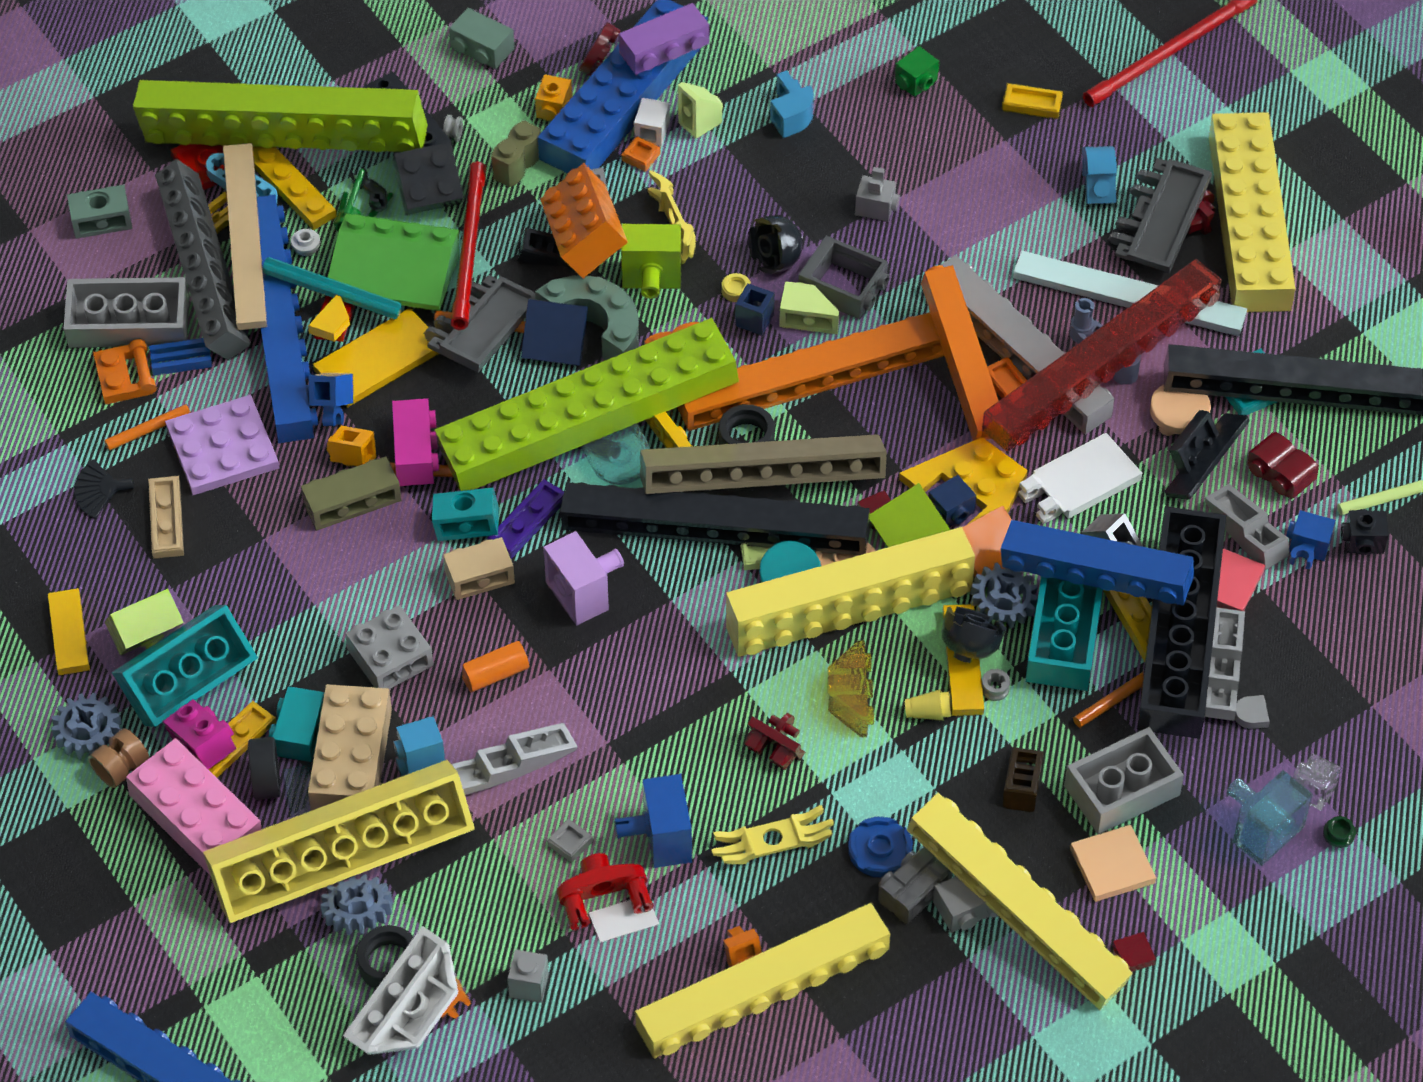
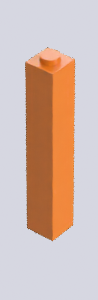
(960, 345)

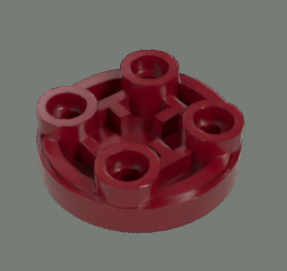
(599, 49)

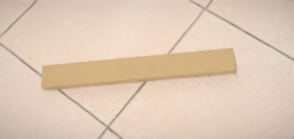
(245, 237)

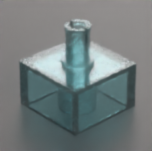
(1270, 816)

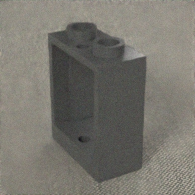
(852, 259)

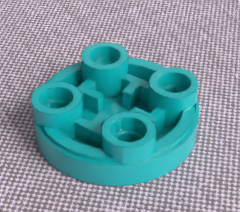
(786, 559)

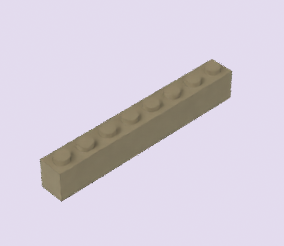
(762, 464)

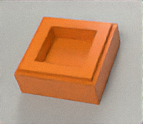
(641, 154)

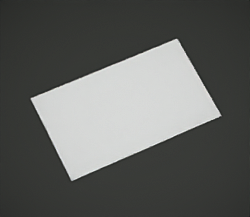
(621, 920)

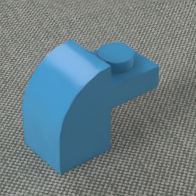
(793, 107)
(1099, 171)

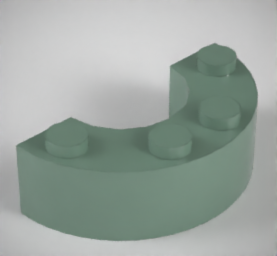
(607, 307)

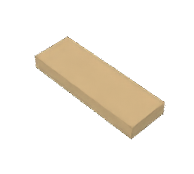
(166, 517)

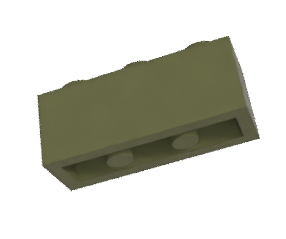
(351, 493)

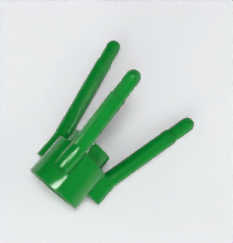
(349, 208)

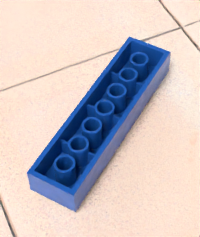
(606, 106)

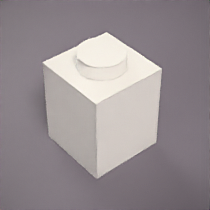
(652, 121)

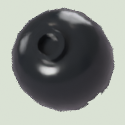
(775, 243)
(971, 634)

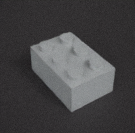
(1123, 780)

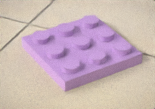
(222, 444)

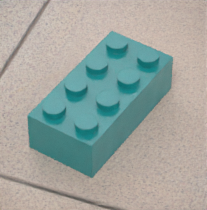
(1064, 634)
(185, 665)

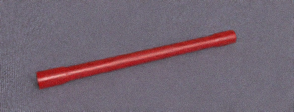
(1106, 88)
(461, 306)

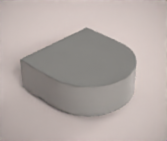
(1252, 712)

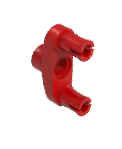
(601, 879)

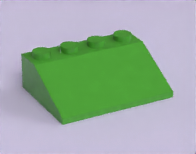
(396, 259)

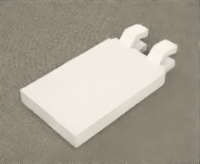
(1080, 479)

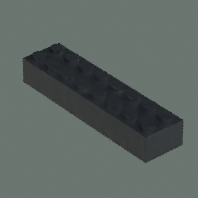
(1183, 635)

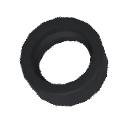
(746, 415)
(264, 768)
(371, 941)

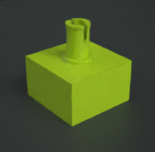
(651, 258)
(144, 622)

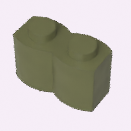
(516, 154)

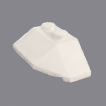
(407, 999)

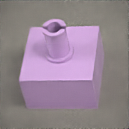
(579, 577)

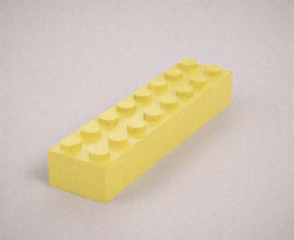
(1251, 212)
(849, 592)
(339, 840)

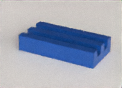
(179, 352)

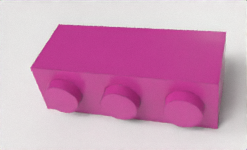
(414, 442)

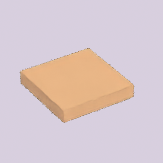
(1113, 863)

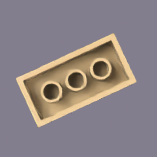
(349, 743)

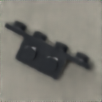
(1200, 450)

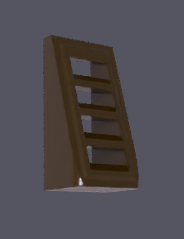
(1018, 796)

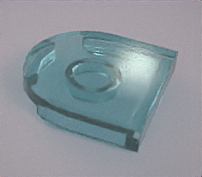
(617, 455)

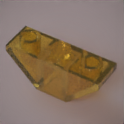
(850, 689)

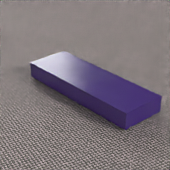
(529, 516)

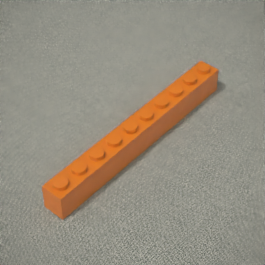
(820, 368)

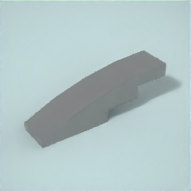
(1225, 664)
(515, 758)

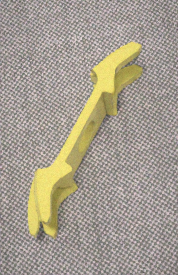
(668, 205)
(793, 834)

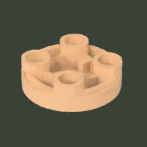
(1175, 410)

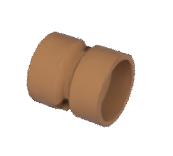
(115, 761)

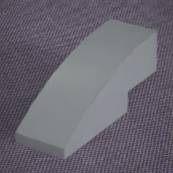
(1249, 526)

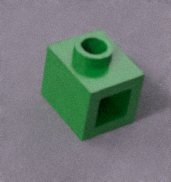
(916, 71)

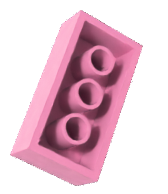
(189, 801)

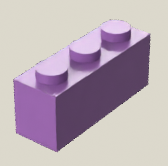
(664, 38)

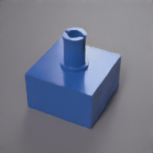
(663, 821)

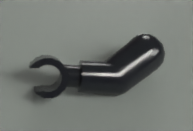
(376, 192)

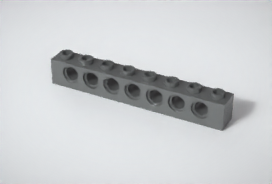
(201, 259)

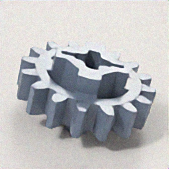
(1004, 595)
(83, 724)
(356, 904)

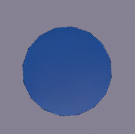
(879, 846)

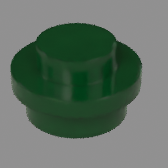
(1339, 832)

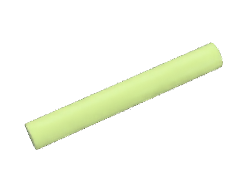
(1381, 497)

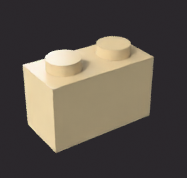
(478, 568)

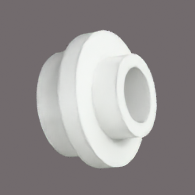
(305, 242)

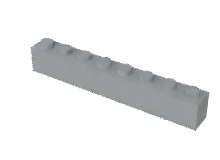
(1028, 348)

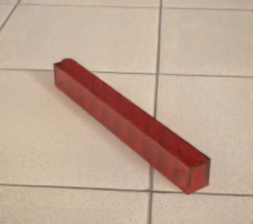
(1101, 355)

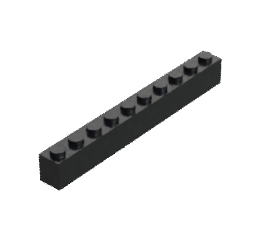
(1293, 379)
(714, 518)

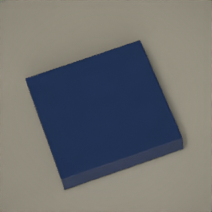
(554, 332)

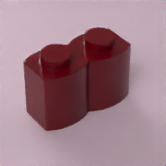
(1282, 465)

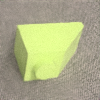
(698, 109)
(807, 309)

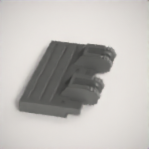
(1162, 212)
(494, 315)

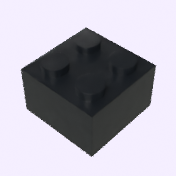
(428, 178)

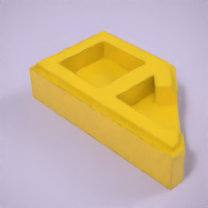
(331, 320)

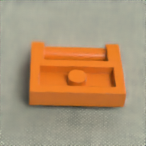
(114, 372)

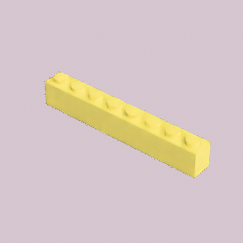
(1019, 900)
(762, 981)

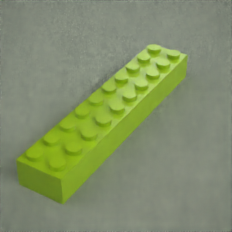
(280, 116)
(587, 405)

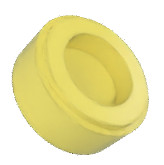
(733, 286)

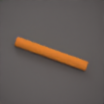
(144, 428)
(1109, 701)

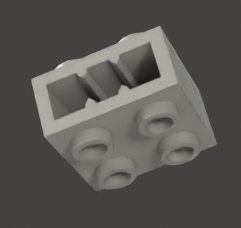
(389, 648)

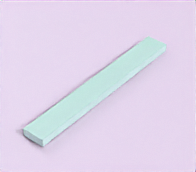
(1115, 289)

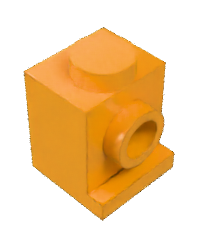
(351, 446)

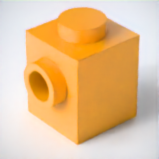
(552, 96)

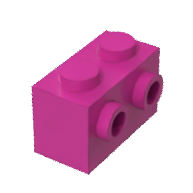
(201, 733)

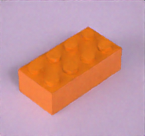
(583, 220)

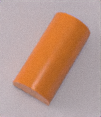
(494, 666)

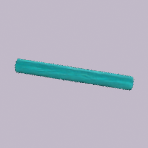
(331, 288)

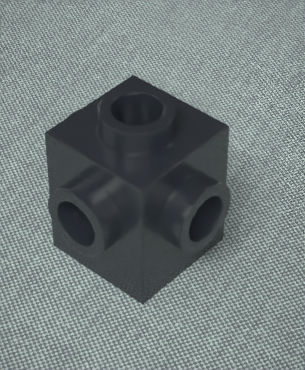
(1365, 532)

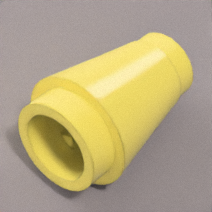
(931, 706)

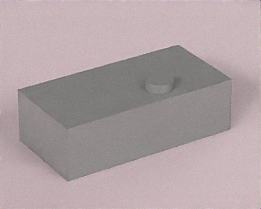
(126, 309)

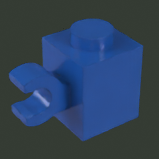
(331, 392)
(1310, 537)

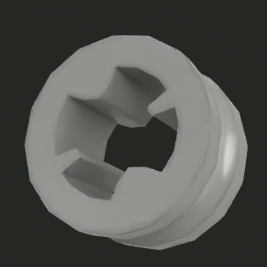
(453, 127)
(999, 676)

